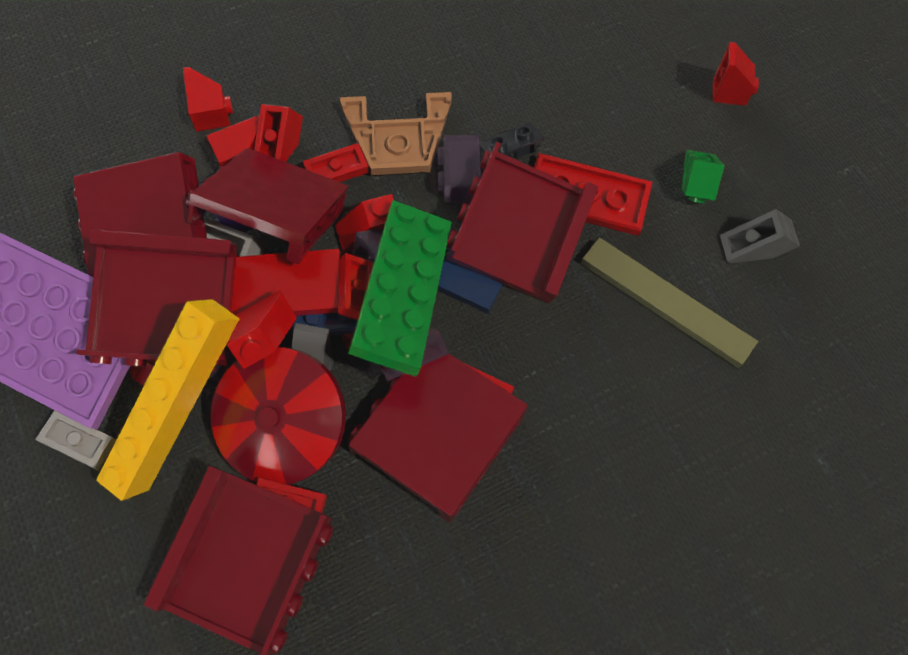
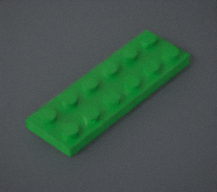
(401, 290)

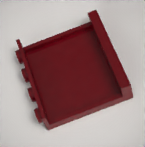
(138, 199)
(271, 199)
(520, 226)
(144, 287)
(439, 431)
(241, 561)

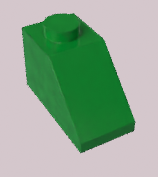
(701, 176)

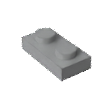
(76, 440)

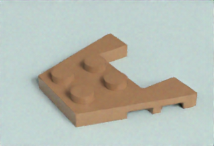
(398, 144)

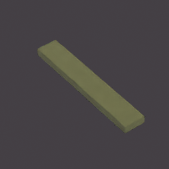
(669, 303)

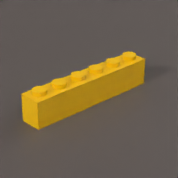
(167, 398)

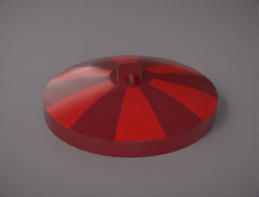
(278, 416)

